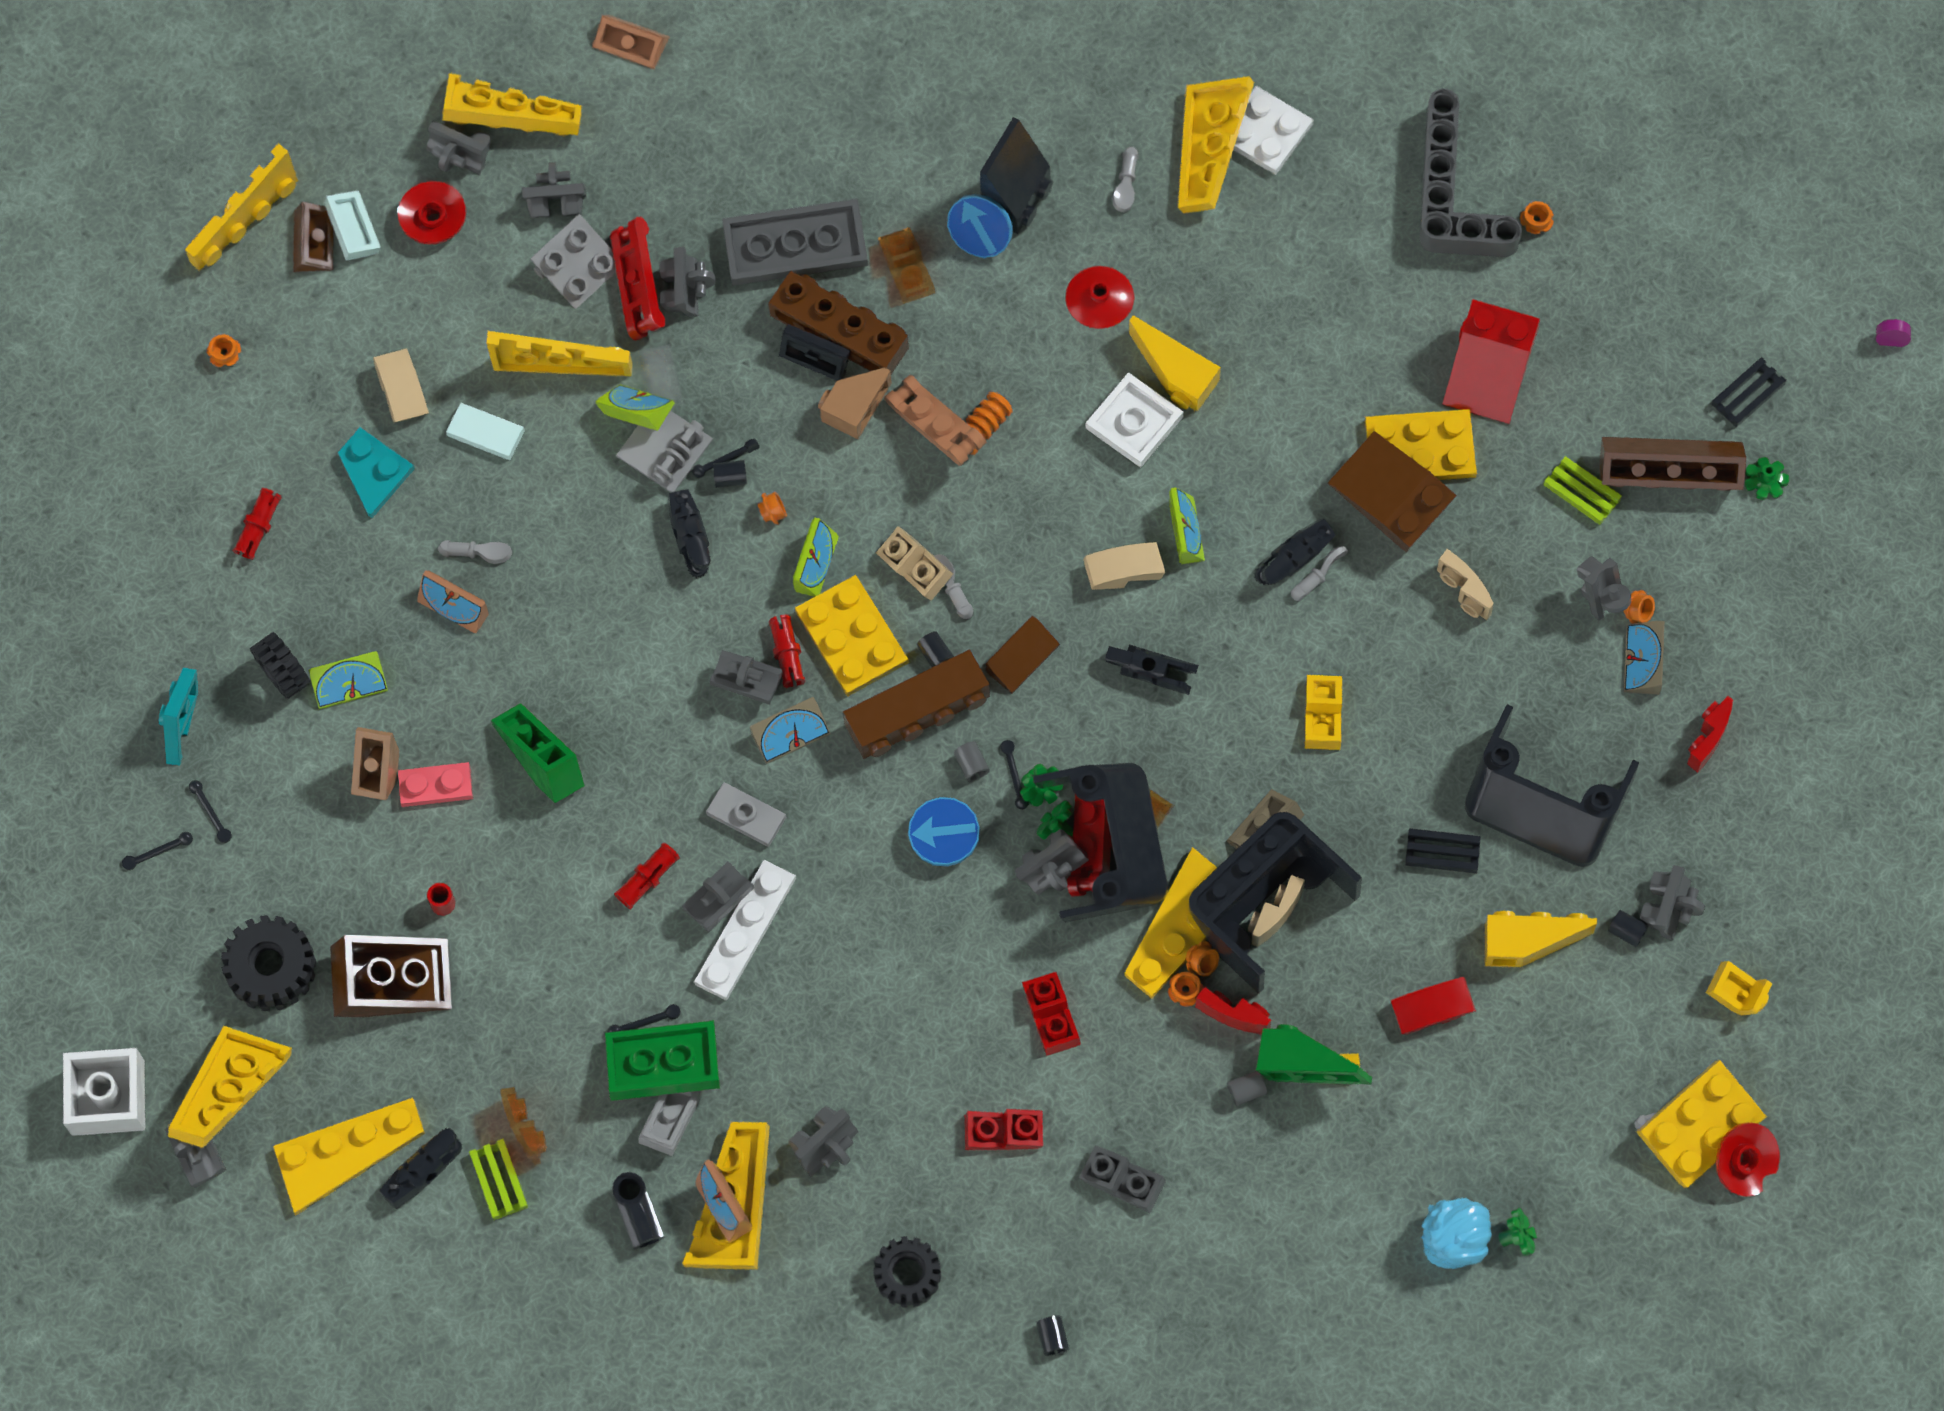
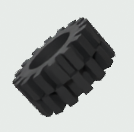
(280, 665)
(900, 1251)

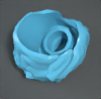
(1456, 1233)

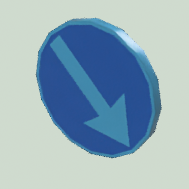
(979, 226)
(944, 831)

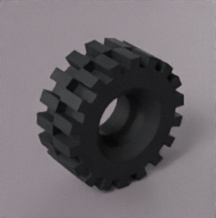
(281, 986)

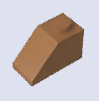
(854, 401)
(374, 763)

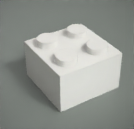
(103, 1091)

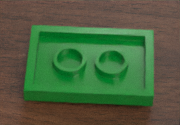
(662, 1060)

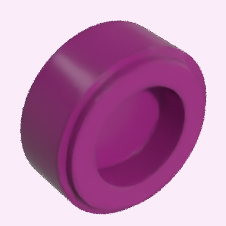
(1893, 333)

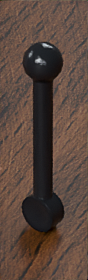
(750, 446)
(1007, 748)
(223, 835)
(130, 862)
(671, 1012)

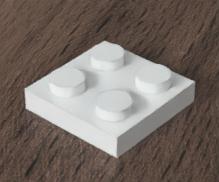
(1270, 130)
(1134, 420)

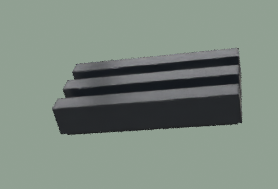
(815, 350)
(1768, 373)
(1444, 837)

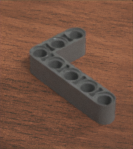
(1442, 187)

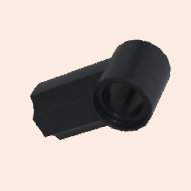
(638, 1212)

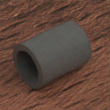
(971, 761)
(1247, 1088)

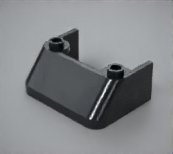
(1536, 813)
(1134, 835)
(1251, 874)

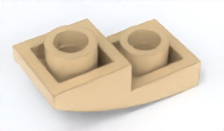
(400, 385)
(914, 563)
(1122, 564)
(1473, 593)
(1271, 918)

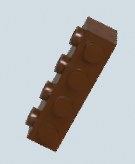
(833, 318)
(1672, 463)
(917, 704)

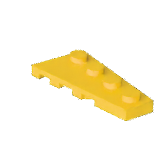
(509, 109)
(1209, 136)
(243, 208)
(542, 355)
(1171, 931)
(226, 1081)
(336, 1154)
(744, 1168)

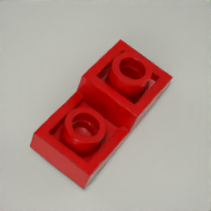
(1713, 726)
(1433, 1005)
(1051, 1013)
(1243, 1017)
(1004, 1130)

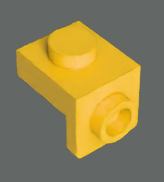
(1738, 990)

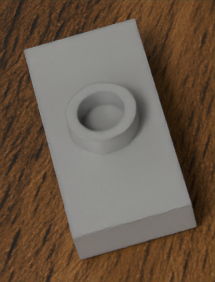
(746, 814)
(669, 1121)

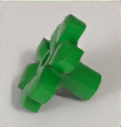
(1766, 478)
(1033, 793)
(1055, 821)
(1519, 1233)

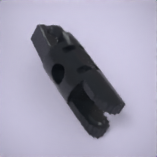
(689, 532)
(1295, 552)
(1136, 658)
(421, 1168)

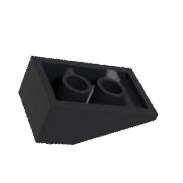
(1016, 175)

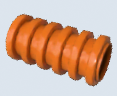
(989, 415)

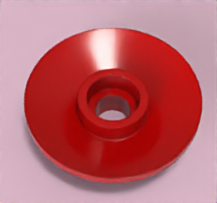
(428, 199)
(1103, 310)
(1759, 1154)

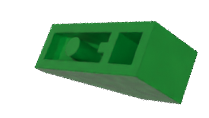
(540, 753)
(1297, 1058)

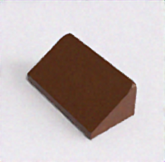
(312, 239)
(1021, 655)

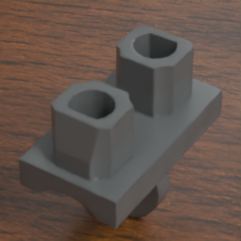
(457, 149)
(539, 196)
(689, 282)
(1603, 587)
(746, 677)
(1052, 864)
(718, 896)
(1677, 904)
(827, 1143)
(198, 1162)

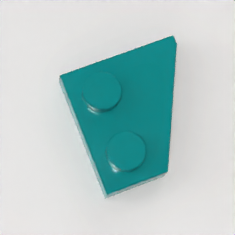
(373, 469)
(178, 713)

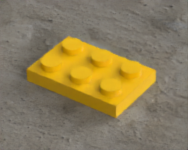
(1433, 439)
(851, 635)
(1696, 1120)

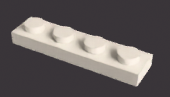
(745, 930)

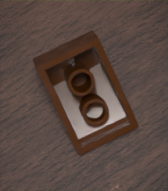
(1392, 490)
(389, 975)

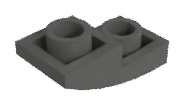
(1122, 1179)

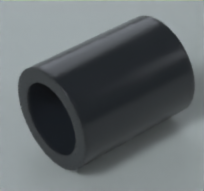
(730, 473)
(934, 649)
(1628, 928)
(1052, 1335)

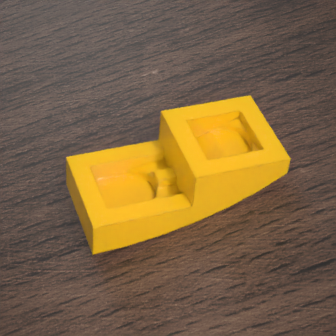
(1323, 712)

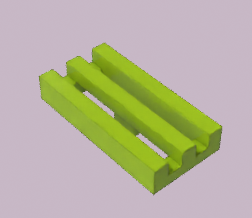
(1559, 472)
(488, 1151)

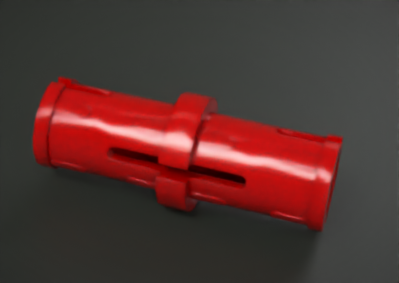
(257, 523)
(786, 651)
(647, 875)

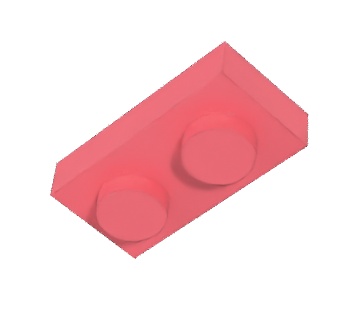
(435, 784)

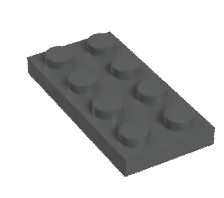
(795, 240)

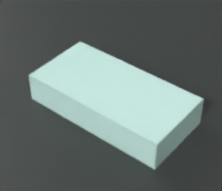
(352, 225)
(485, 431)

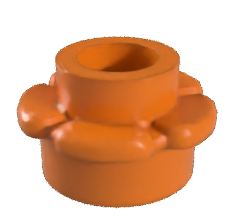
(1540, 210)
(220, 343)
(772, 508)
(1641, 607)
(1202, 959)
(1181, 980)

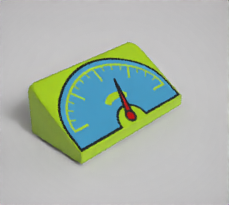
(635, 406)
(1185, 527)
(815, 558)
(348, 680)

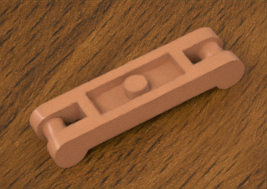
(935, 421)

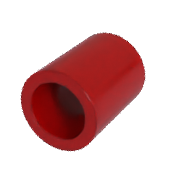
(441, 908)

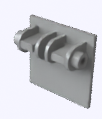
(575, 261)
(667, 453)

